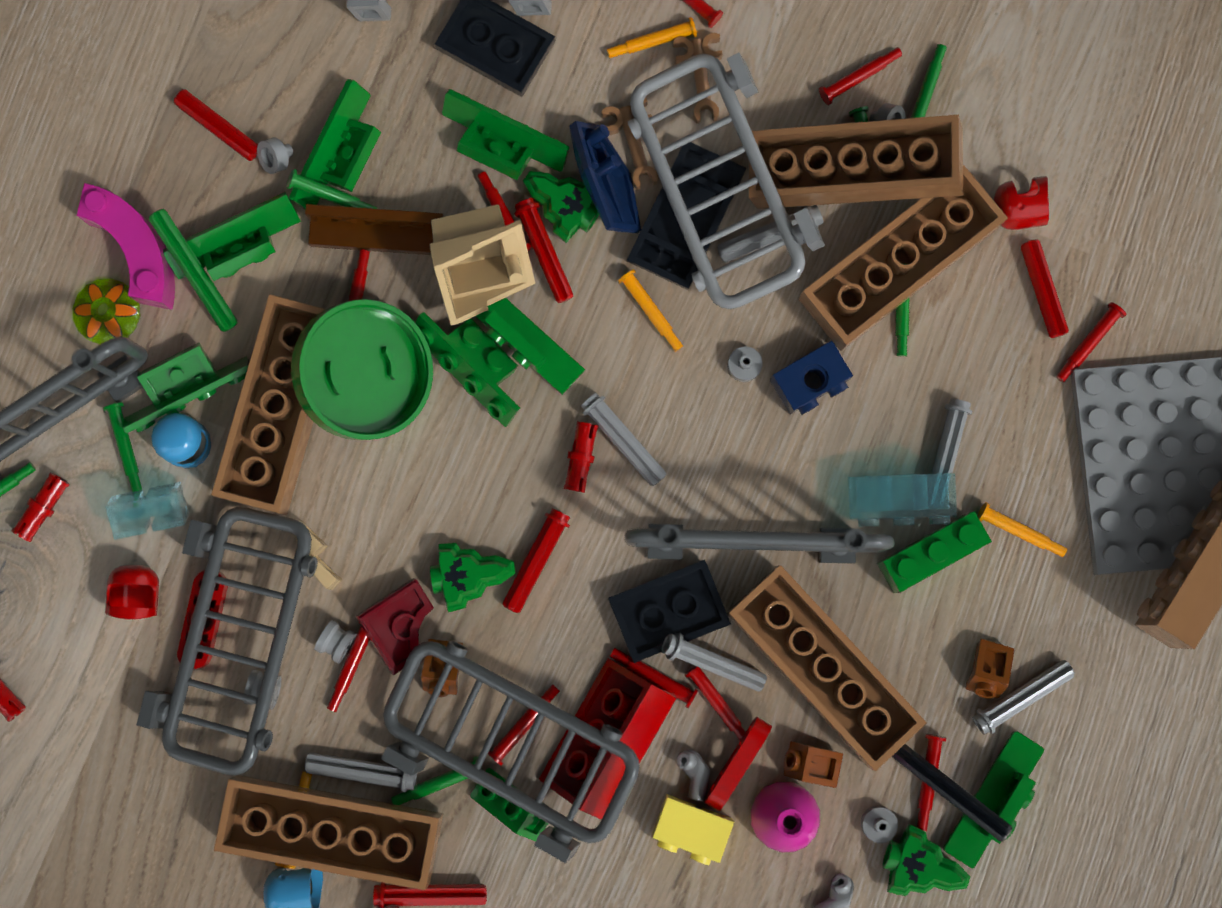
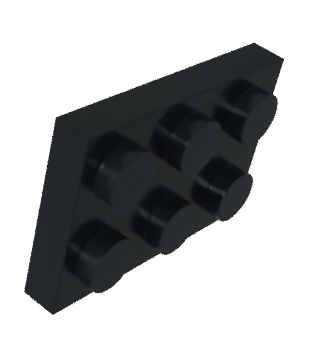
(495, 43)
(671, 604)

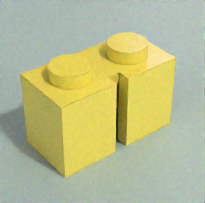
(692, 829)

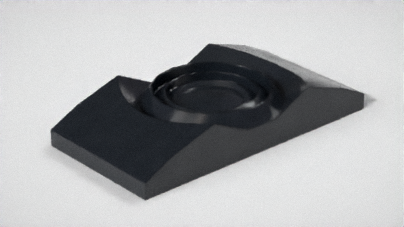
(661, 243)

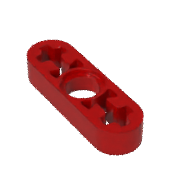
(218, 596)
(738, 763)

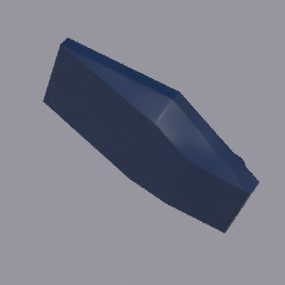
(605, 177)

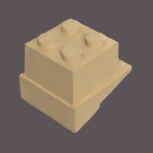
(478, 261)

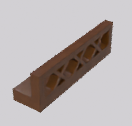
(370, 229)

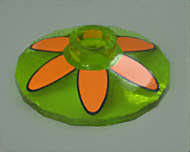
(120, 317)

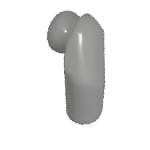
(697, 771)
(840, 893)

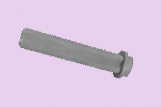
(759, 238)
(951, 436)
(623, 439)
(676, 647)
(1024, 696)
(359, 771)

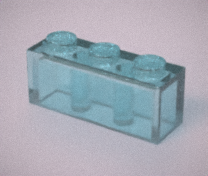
(903, 499)

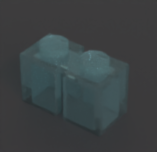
(131, 511)

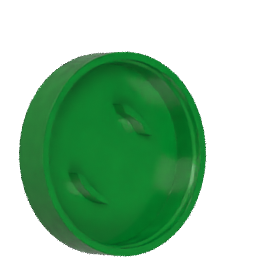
(362, 370)

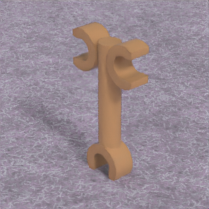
(693, 48)
(641, 166)

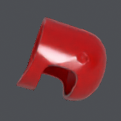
(1024, 209)
(132, 592)

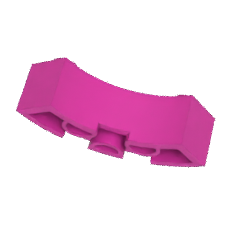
(149, 272)

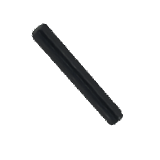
(953, 793)

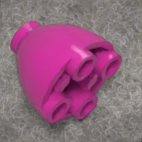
(774, 805)

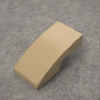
(323, 573)

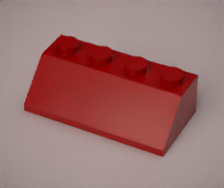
(616, 700)

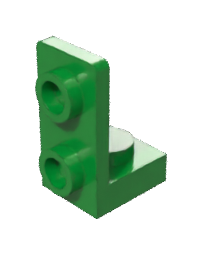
(509, 814)

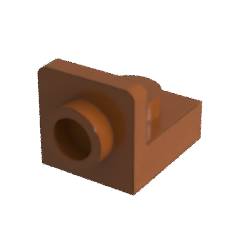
(990, 669)
(432, 671)
(812, 764)

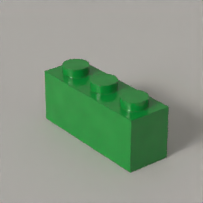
(934, 552)

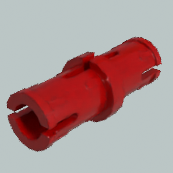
(580, 457)
(40, 507)

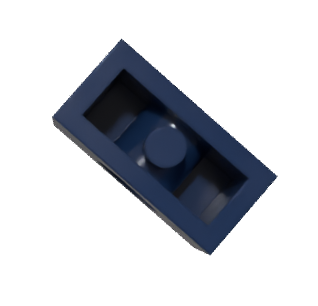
(825, 363)

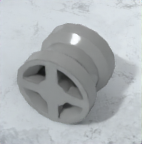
(335, 641)
(254, 683)

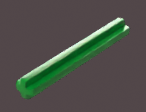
(193, 269)

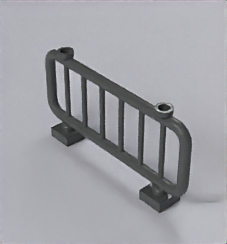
(117, 378)
(833, 544)
(165, 709)
(407, 755)

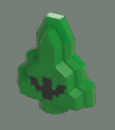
(564, 203)
(466, 574)
(920, 865)

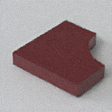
(396, 622)

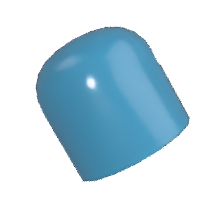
(178, 438)
(292, 888)

